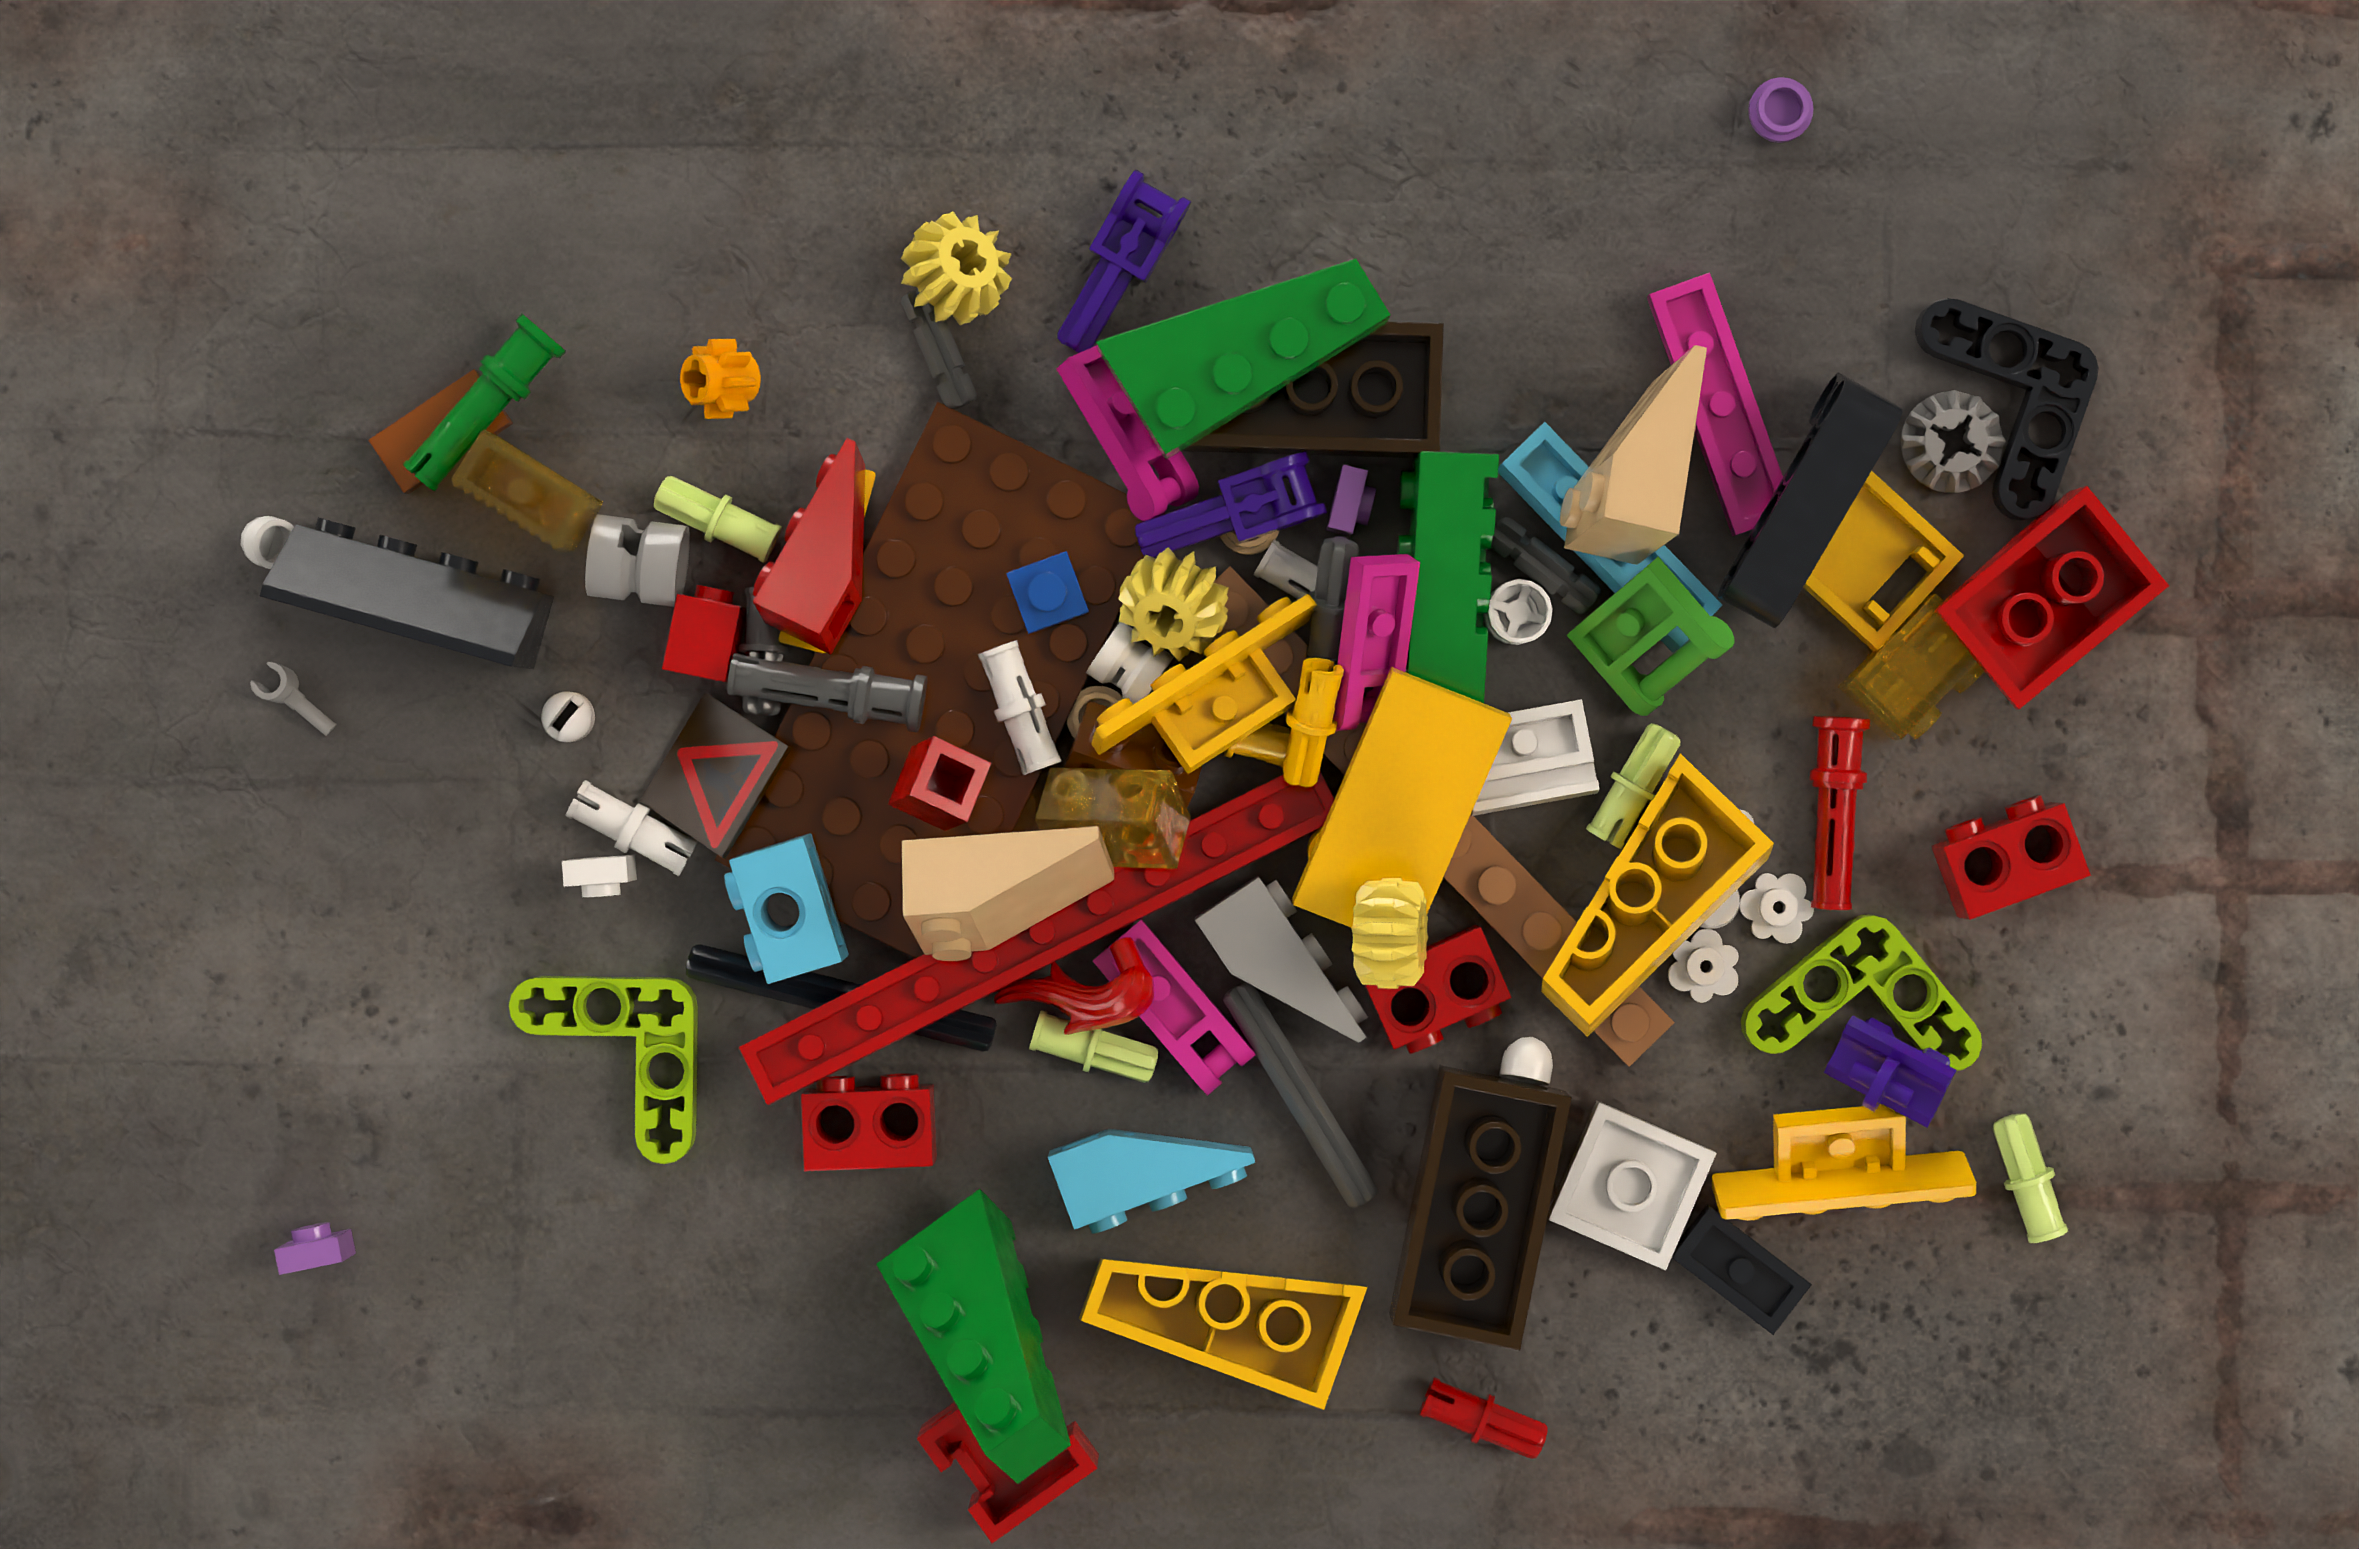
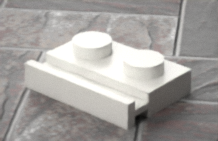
(1541, 760)

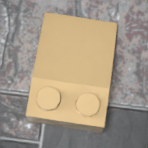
(1638, 481)
(990, 887)

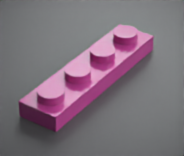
(1727, 413)

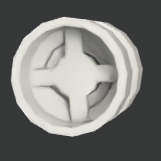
(1526, 609)
(1128, 664)

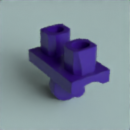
(1890, 1070)

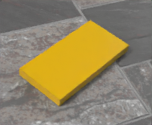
(1402, 795)

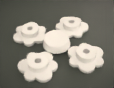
(1753, 905)

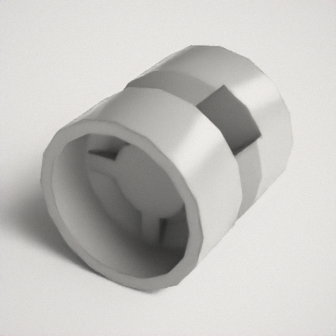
(637, 560)

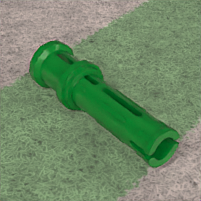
(503, 379)

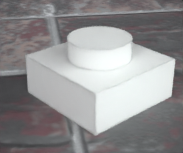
(599, 874)

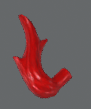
(1091, 1006)

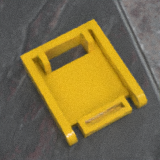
(1865, 553)

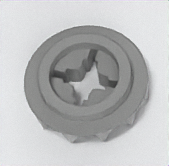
(1924, 449)

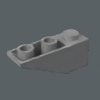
(1264, 950)

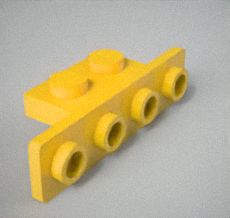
(1218, 698)
(1840, 1163)

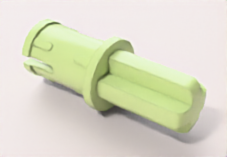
(717, 518)
(1634, 785)
(1095, 1049)
(2029, 1178)

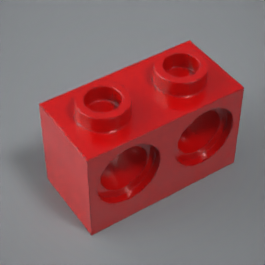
(2013, 872)
(1442, 1004)
(871, 1142)

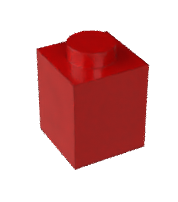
(704, 634)
(939, 783)

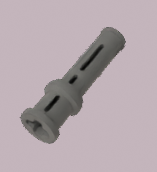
(857, 693)

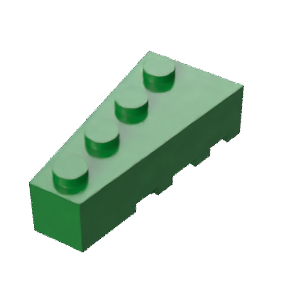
(1228, 356)
(1449, 537)
(977, 1326)

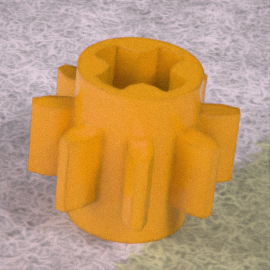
(720, 378)

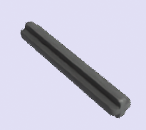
(1300, 1094)

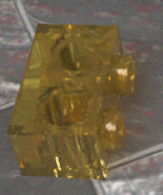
(1134, 809)

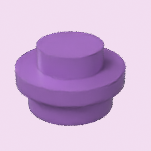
(1780, 109)

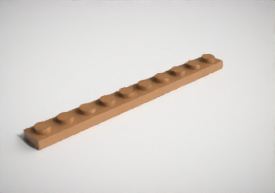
(1480, 865)

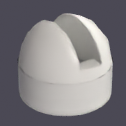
(264, 539)
(577, 725)
(1527, 1062)

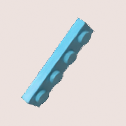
(1542, 474)

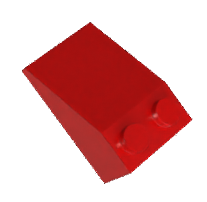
(2051, 596)

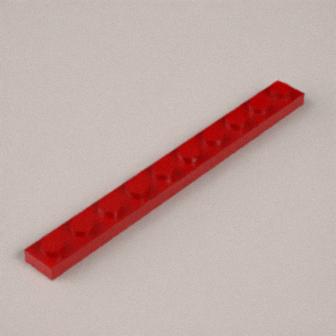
(933, 988)

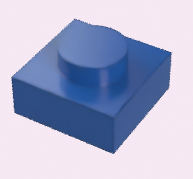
(1047, 592)

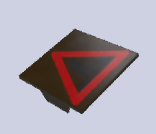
(715, 775)

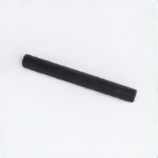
(815, 989)

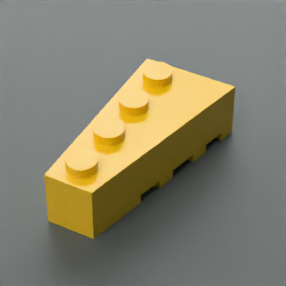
(1660, 889)
(1241, 1324)

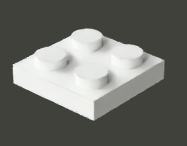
(1631, 1185)

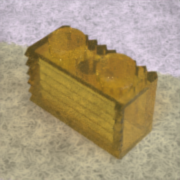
(526, 492)
(1911, 674)

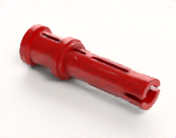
(1838, 778)

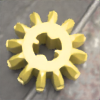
(956, 268)
(1173, 604)
(1389, 933)

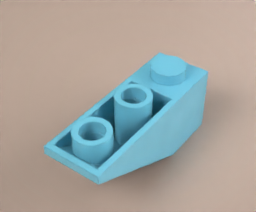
(1129, 1168)

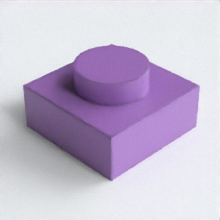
(1351, 501)
(313, 1248)

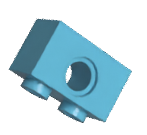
(794, 870)

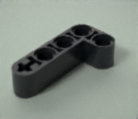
(1811, 499)

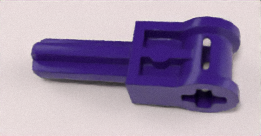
(1127, 248)
(1250, 505)

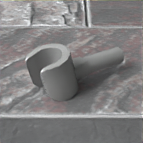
(293, 698)

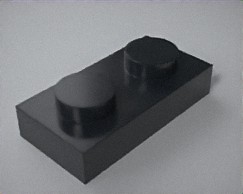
(1740, 1269)

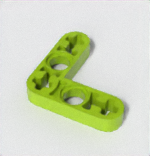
(1879, 977)
(651, 1039)

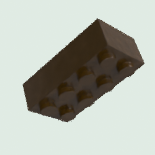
(1362, 402)
(1479, 1207)

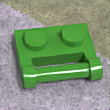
(1635, 622)

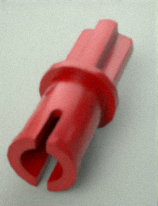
(1484, 1419)

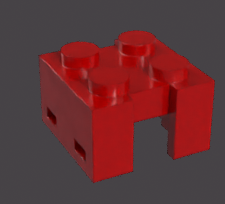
(1000, 1501)

